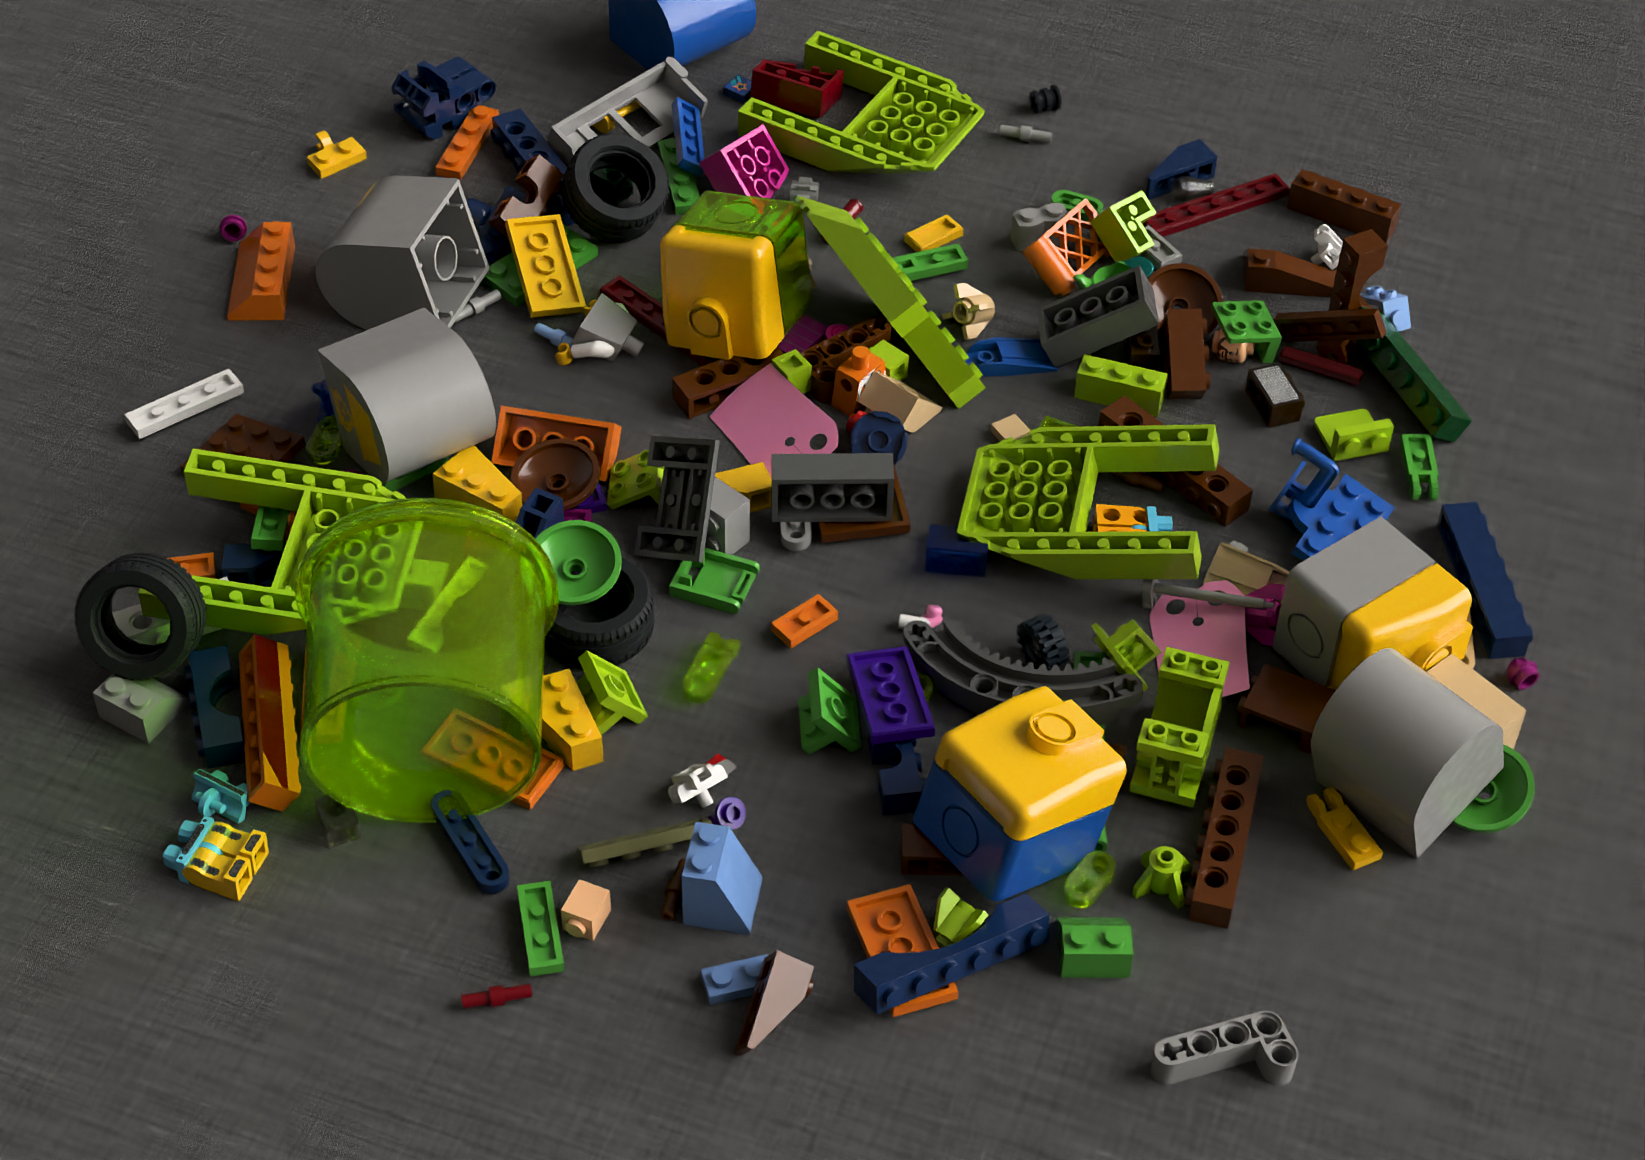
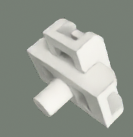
(1328, 247)
(695, 782)

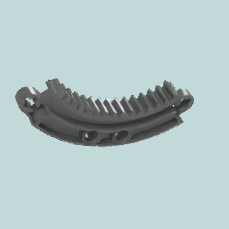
(982, 680)

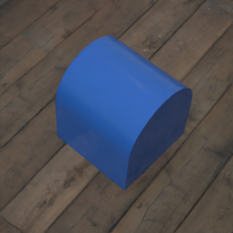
(678, 28)

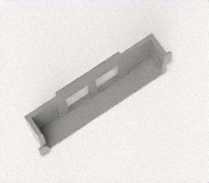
(652, 90)

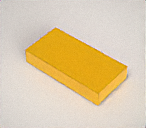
(933, 234)

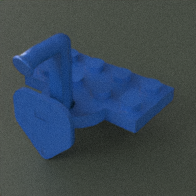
(1322, 513)

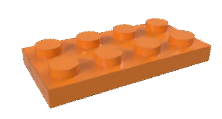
(897, 924)

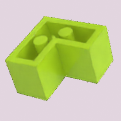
(1122, 227)

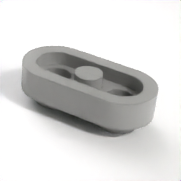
(795, 535)

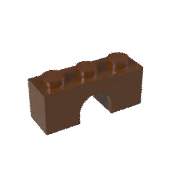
(539, 182)

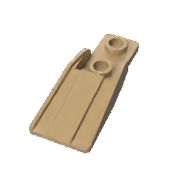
(1244, 570)

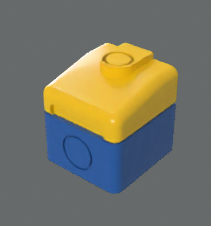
(1020, 792)

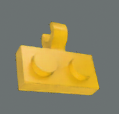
(336, 156)

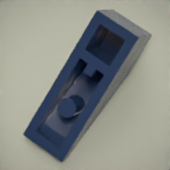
(1188, 160)

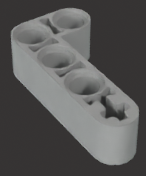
(1178, 1059)

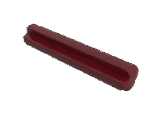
(1321, 365)

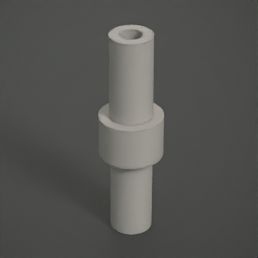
(1025, 133)
(477, 304)

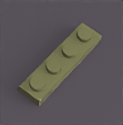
(631, 845)

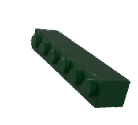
(1416, 383)

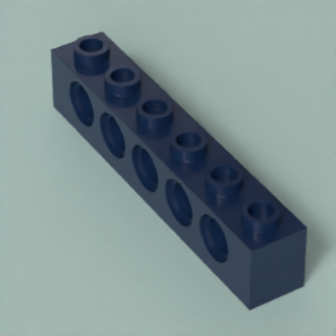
(523, 141)

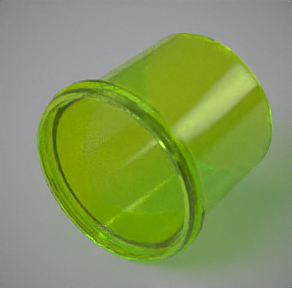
(424, 658)

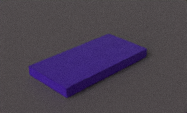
(890, 695)

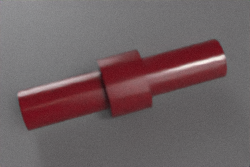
(496, 996)

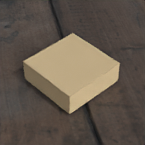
(1010, 427)

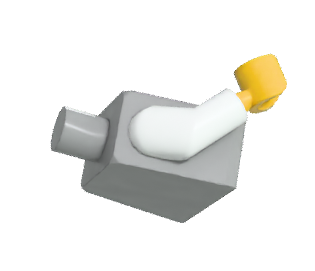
(602, 333)

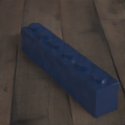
(1483, 573)

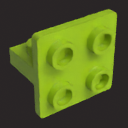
(1127, 648)

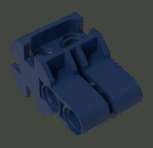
(450, 94)

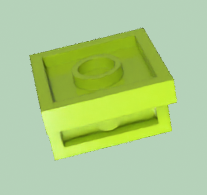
(608, 692)

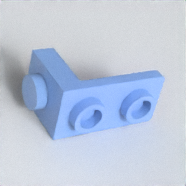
(1391, 304)

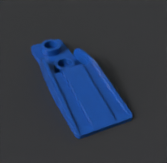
(1009, 357)

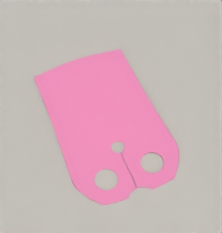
(769, 411)
(1218, 637)

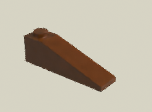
(1283, 274)

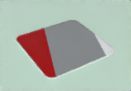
(718, 759)

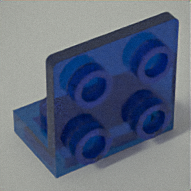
(953, 554)

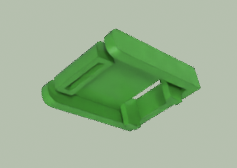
(720, 583)

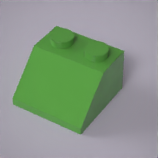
(1094, 947)

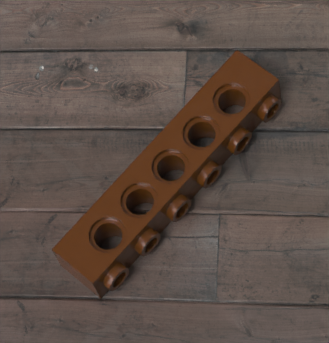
(1214, 492)
(1225, 839)

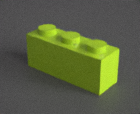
(1107, 381)

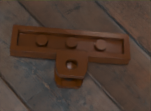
(1333, 329)

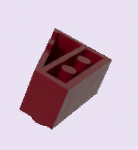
(796, 89)

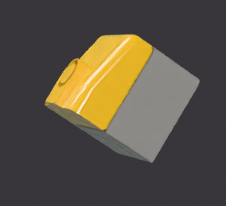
(1369, 597)

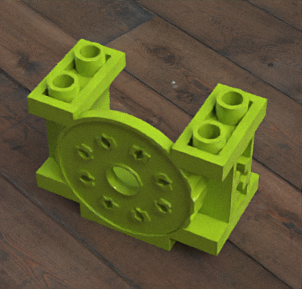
(1181, 728)

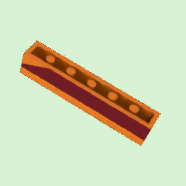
(268, 724)

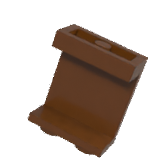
(1285, 701)

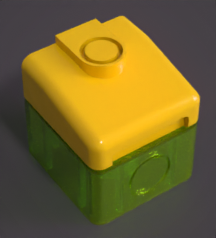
(734, 275)

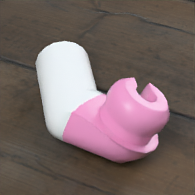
(932, 617)

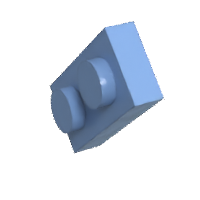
(731, 979)

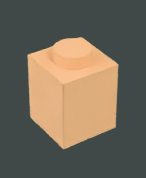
(585, 910)

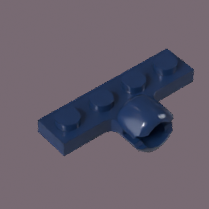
(491, 238)

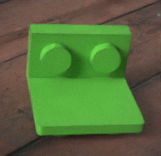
(1249, 324)

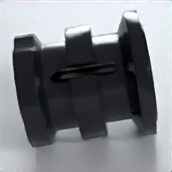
(1045, 99)

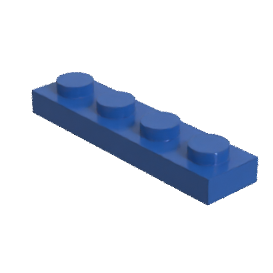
(688, 136)

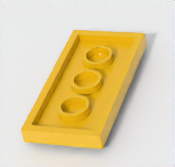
(545, 265)

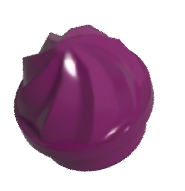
(233, 227)
(1522, 673)

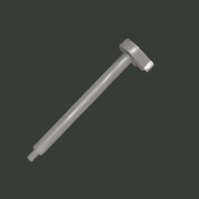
(1152, 587)

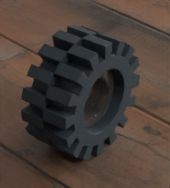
(1042, 642)

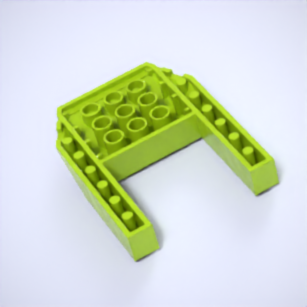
(901, 130)
(896, 299)
(1038, 491)
(317, 496)

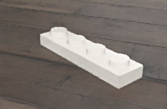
(184, 403)

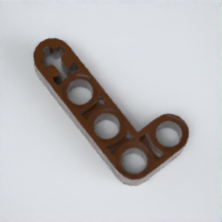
(834, 351)

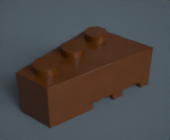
(1185, 353)

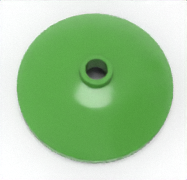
(582, 548)
(1509, 798)

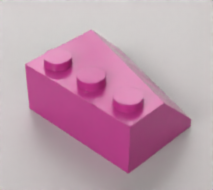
(747, 166)

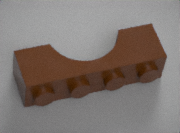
(1358, 261)

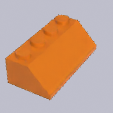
(263, 273)
(524, 428)

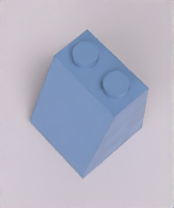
(719, 881)

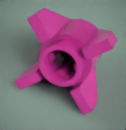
(1261, 622)

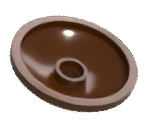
(1187, 288)
(559, 468)

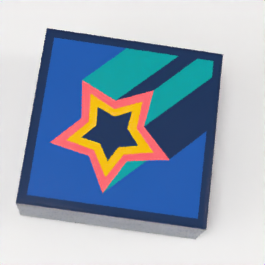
(738, 89)

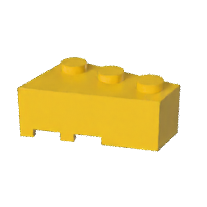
(568, 722)

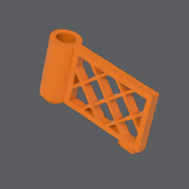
(1052, 262)

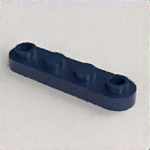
(473, 848)

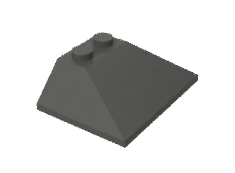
(683, 500)

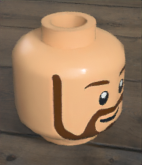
(1230, 352)

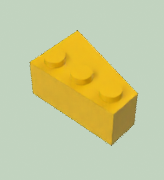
(476, 481)

